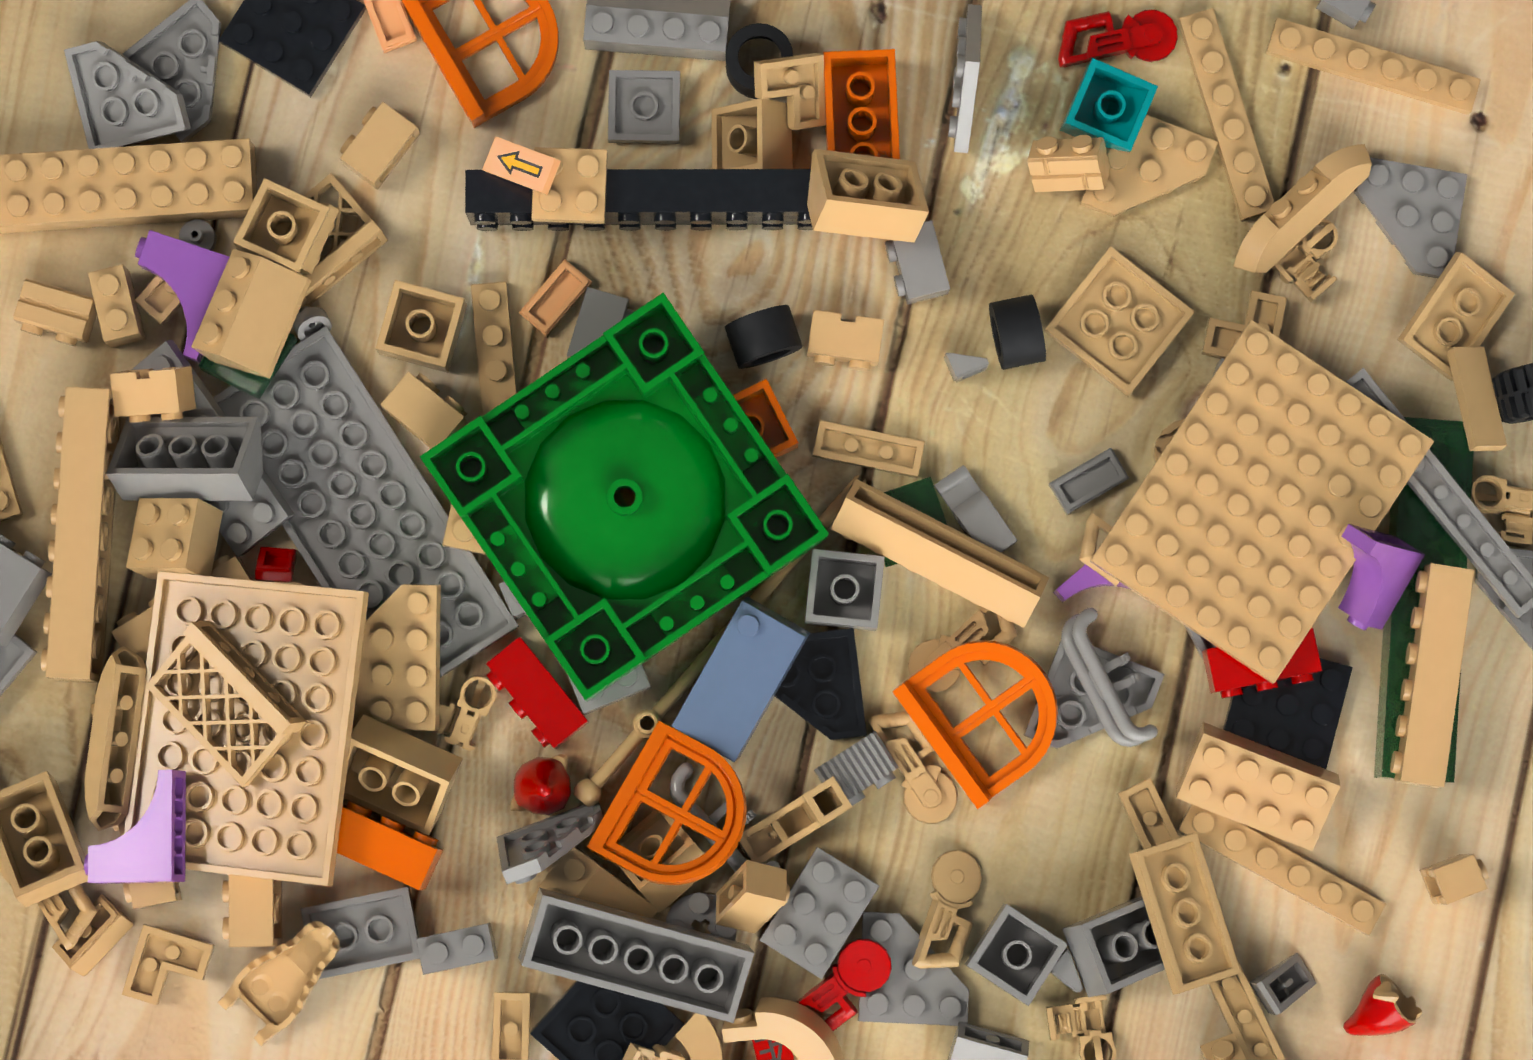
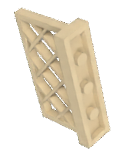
(348, 253)
(249, 684)

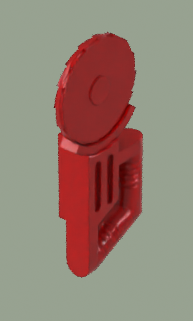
(1147, 35)
(860, 969)

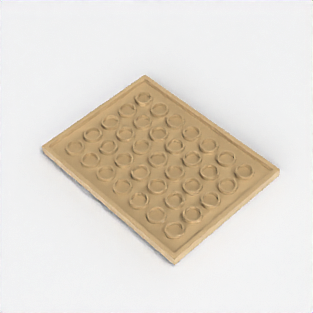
(1253, 501)
(310, 652)

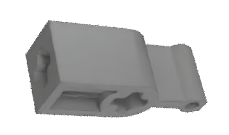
(974, 510)

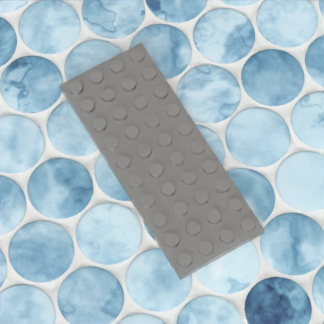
(360, 499)

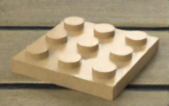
(1119, 321)

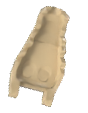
(283, 978)

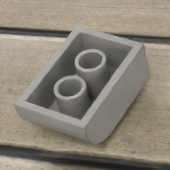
(1114, 948)

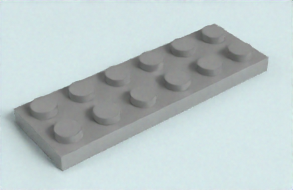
(242, 522)

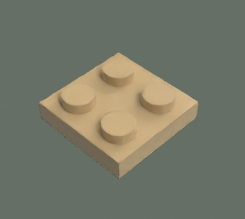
(577, 188)

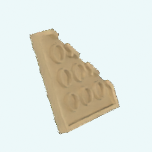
(402, 660)

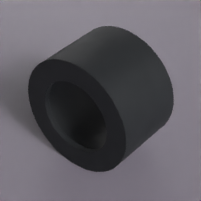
(738, 78)
(1017, 331)
(763, 336)

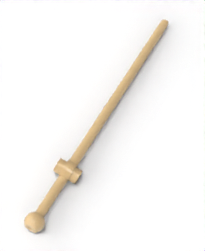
(589, 790)

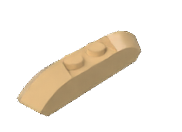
(1303, 208)
(114, 738)

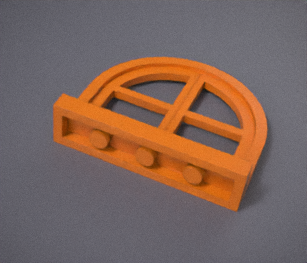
(454, 70)
(948, 739)
(635, 790)

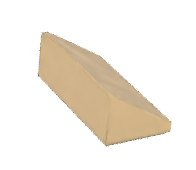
(98, 939)

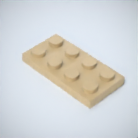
(1184, 913)

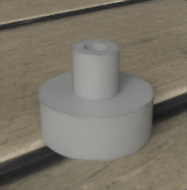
(206, 234)
(310, 321)

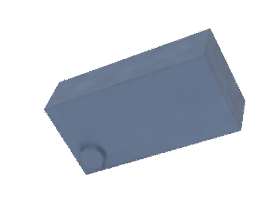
(740, 679)

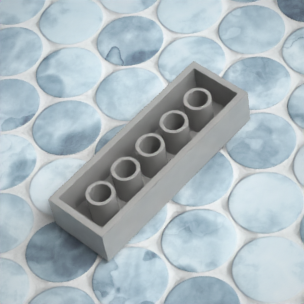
(636, 955)

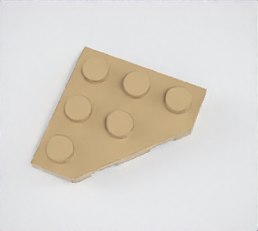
(1158, 163)

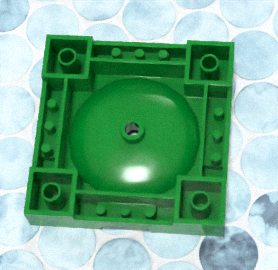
(638, 416)

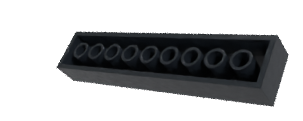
(658, 199)

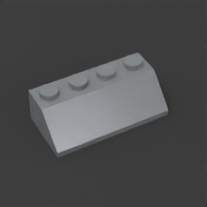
(659, 27)
(188, 459)

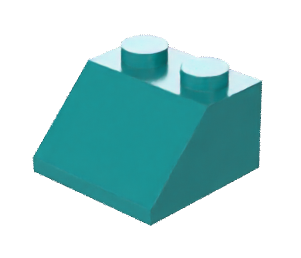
(1109, 106)

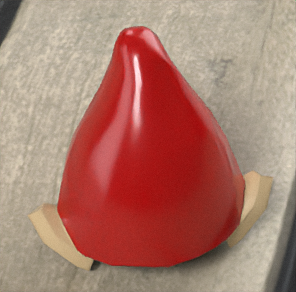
(542, 786)
(1382, 1010)

